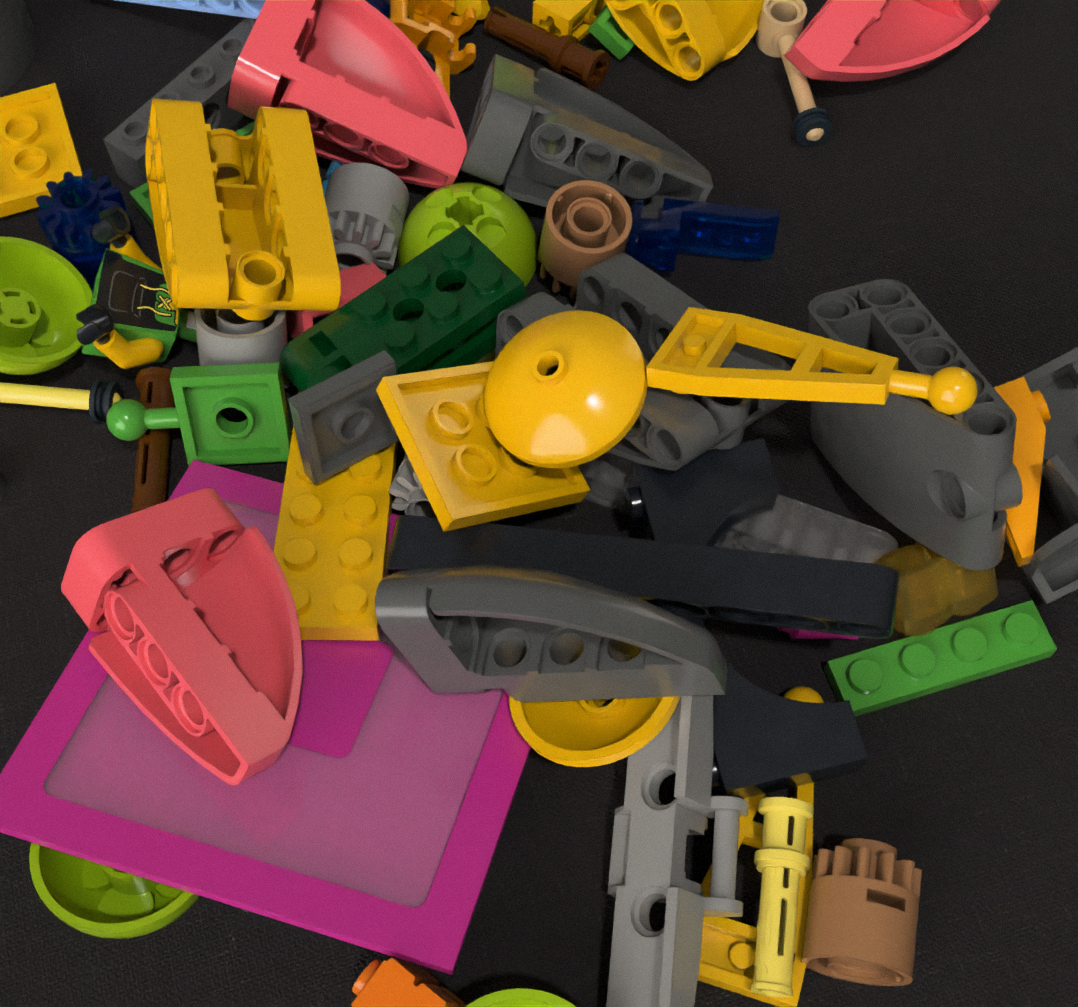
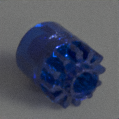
(70, 217)

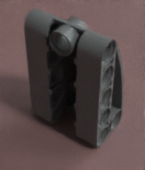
(670, 425)
(918, 468)

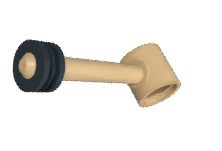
(777, 30)

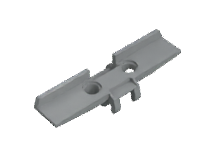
(650, 863)

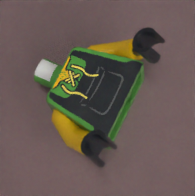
(130, 302)

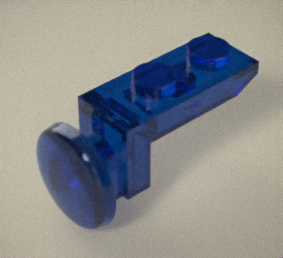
(701, 230)

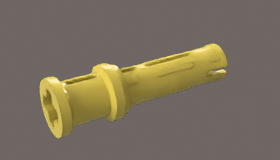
(781, 865)

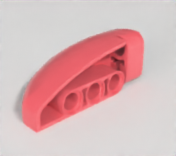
(883, 36)
(358, 81)
(194, 628)

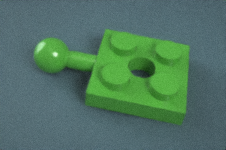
(206, 434)

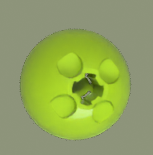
(482, 209)
(38, 307)
(103, 898)

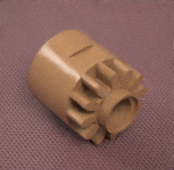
(580, 228)
(862, 914)

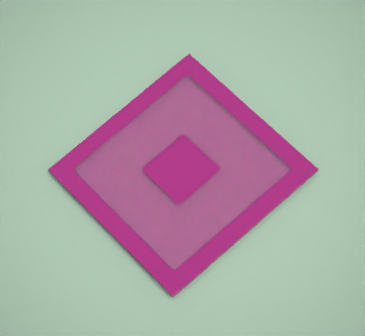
(357, 831)

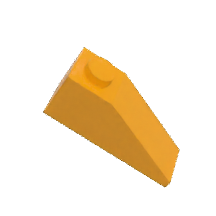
(1028, 454)

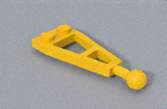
(703, 338)
(731, 945)

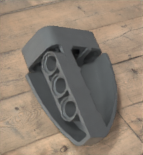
(554, 132)
(542, 636)

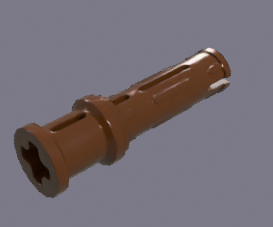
(562, 53)
(154, 445)

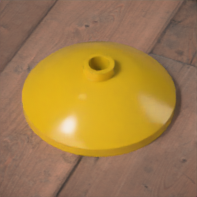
(579, 407)
(588, 734)

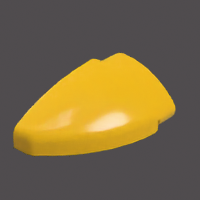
(688, 34)

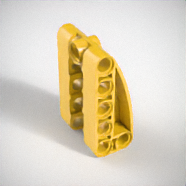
(238, 214)

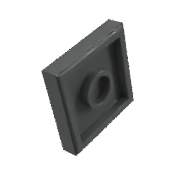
(343, 418)

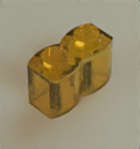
(935, 589)

